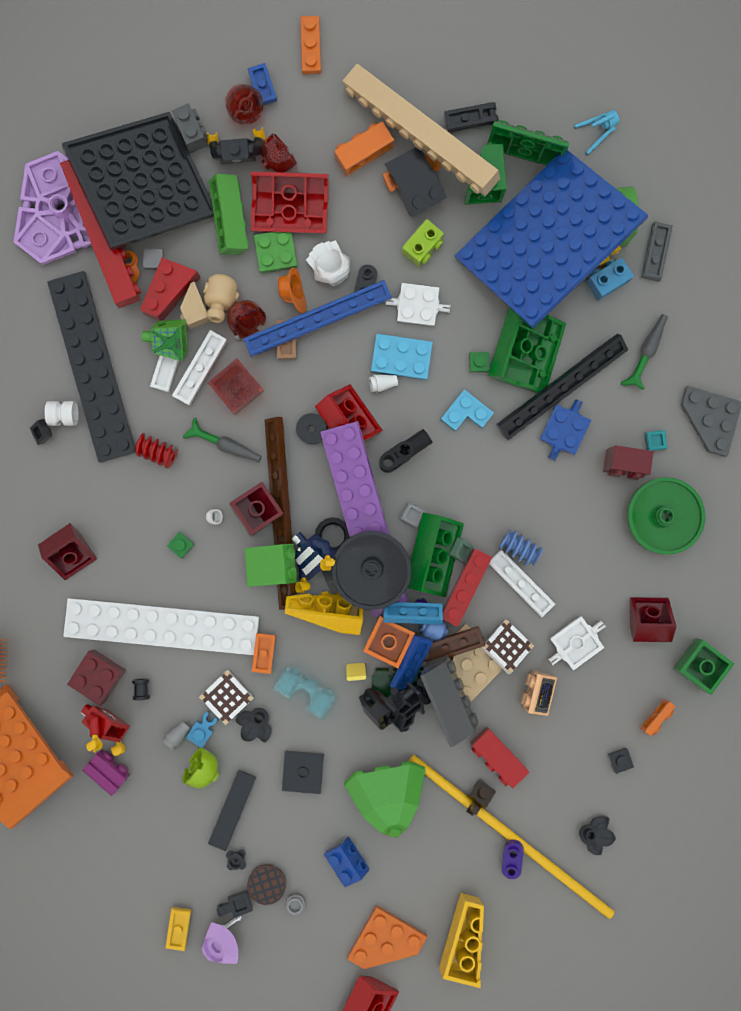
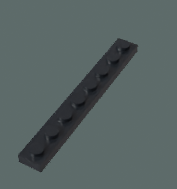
(562, 386)

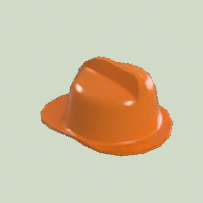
(291, 290)

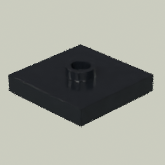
(302, 772)

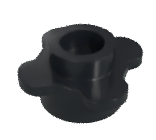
(240, 864)

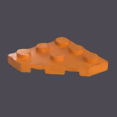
(385, 940)

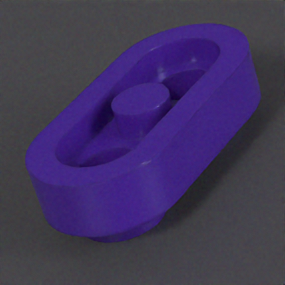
(512, 861)

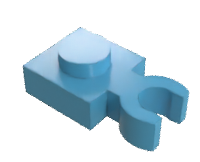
(200, 731)

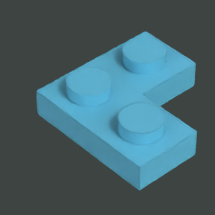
(466, 406)

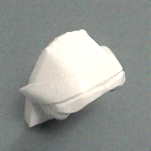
(329, 263)

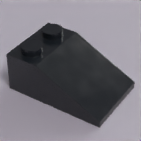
(415, 181)

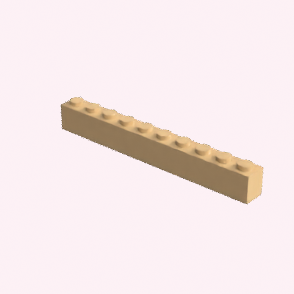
(422, 130)

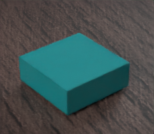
(656, 440)

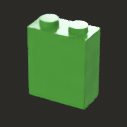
(270, 565)

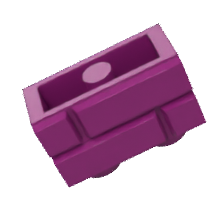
(106, 771)

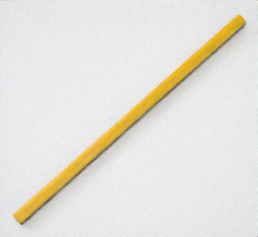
(510, 835)

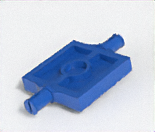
(565, 429)

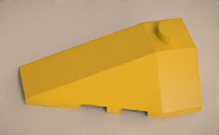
(326, 611)

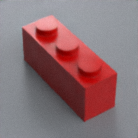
(498, 758)

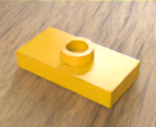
(178, 928)

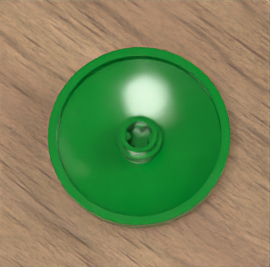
(666, 516)

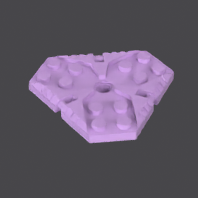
(46, 231)

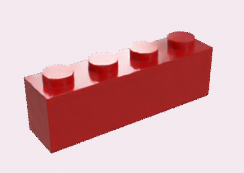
(465, 587)

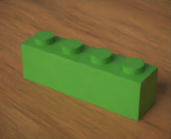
(228, 214)

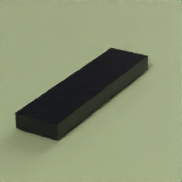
(232, 810)

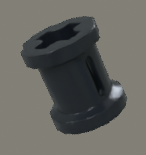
(141, 689)

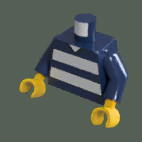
(311, 558)

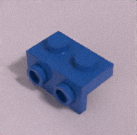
(347, 862)

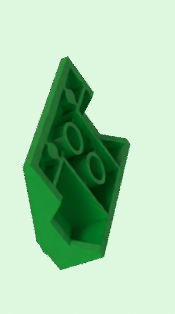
(527, 144)
(527, 354)

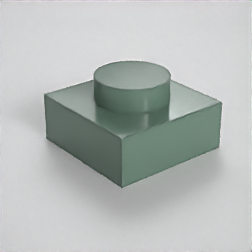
(461, 550)

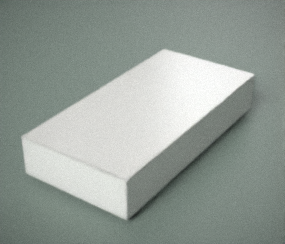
(164, 374)

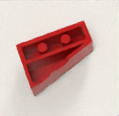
(167, 288)

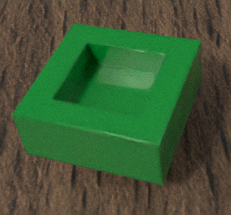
(479, 361)
(180, 545)

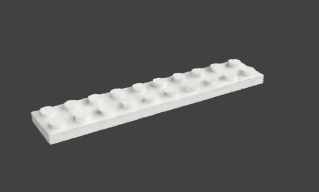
(161, 626)

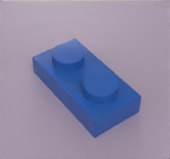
(262, 82)

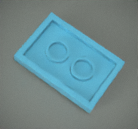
(401, 356)

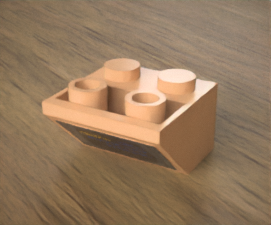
(539, 693)

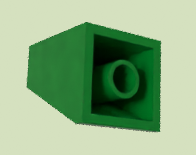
(493, 154)

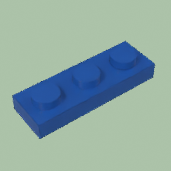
(411, 662)

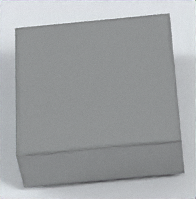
(152, 258)
(412, 515)

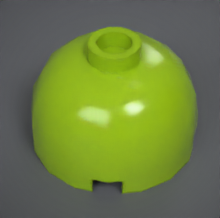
(202, 769)

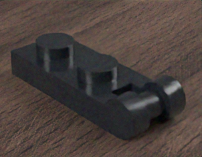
(470, 117)

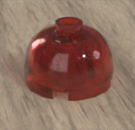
(244, 104)
(276, 154)
(245, 318)

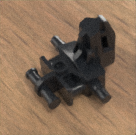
(397, 708)

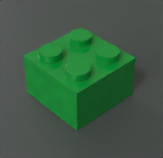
(703, 666)

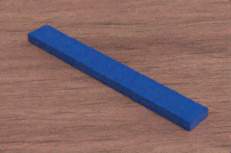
(317, 318)

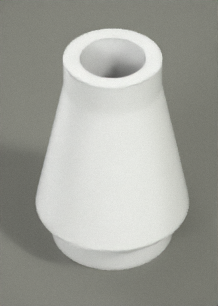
(382, 382)

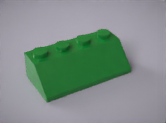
(430, 558)

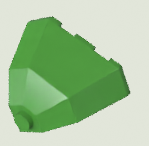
(388, 795)

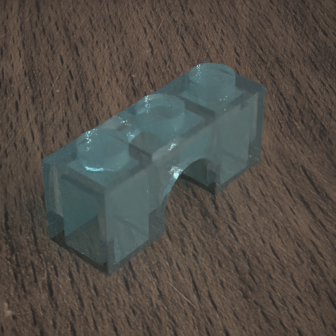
(320, 698)

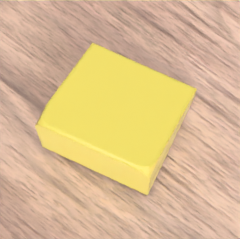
(356, 671)

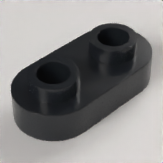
(364, 281)

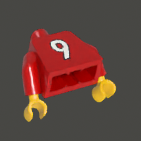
(106, 727)

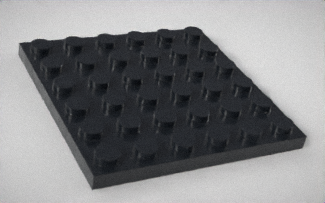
(139, 180)

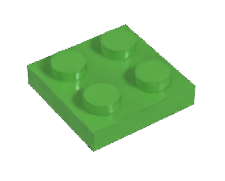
(275, 251)

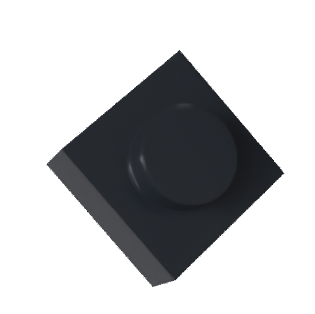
(41, 431)
(621, 760)

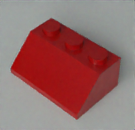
(345, 408)
(371, 995)

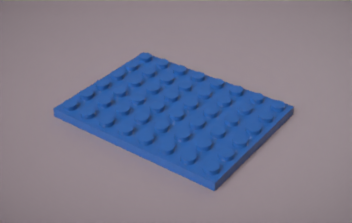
(550, 237)

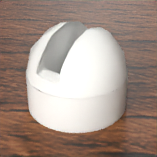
(214, 516)

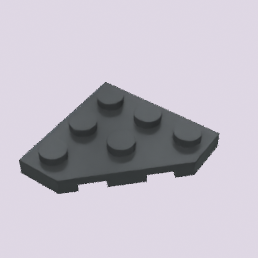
(712, 418)

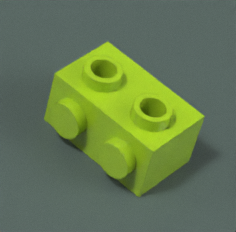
(422, 243)

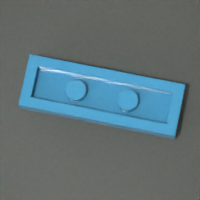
(413, 613)

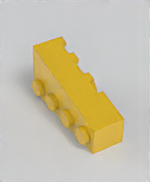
(464, 943)

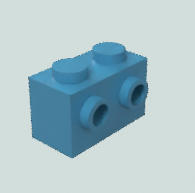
(610, 278)

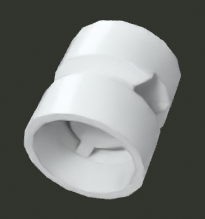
(61, 413)

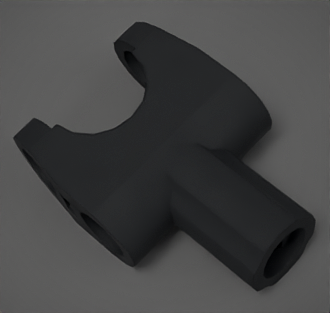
(412, 446)

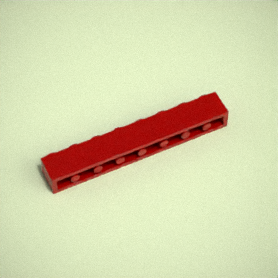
(112, 263)

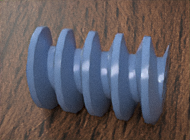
(521, 547)

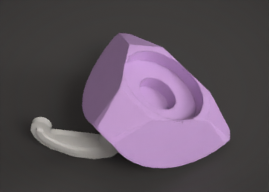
(220, 943)

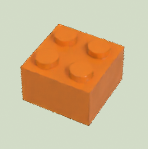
(388, 642)

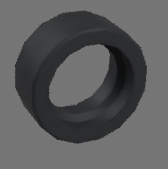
(335, 521)

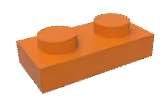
(263, 653)
(662, 712)

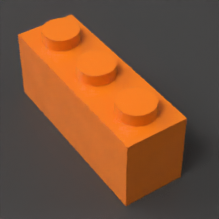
(364, 148)

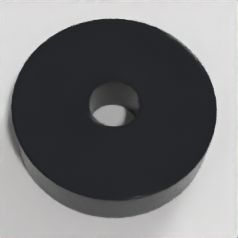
(310, 420)

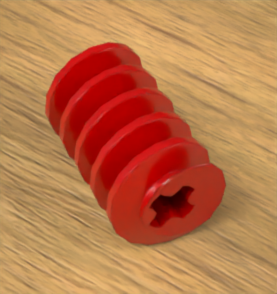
(155, 452)

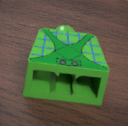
(168, 338)

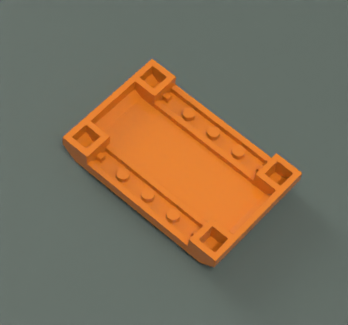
(27, 763)

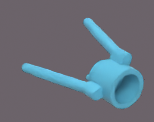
(607, 121)

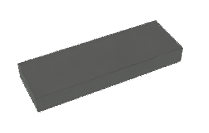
(657, 251)

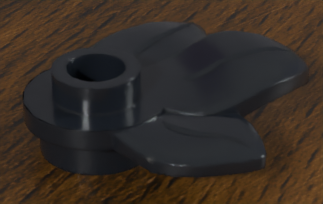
(252, 727)
(599, 836)

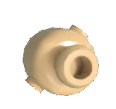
(219, 296)

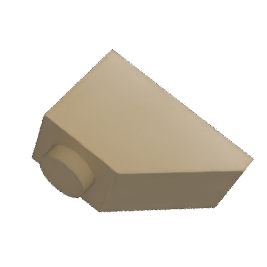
(193, 308)

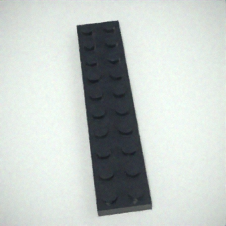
(91, 366)

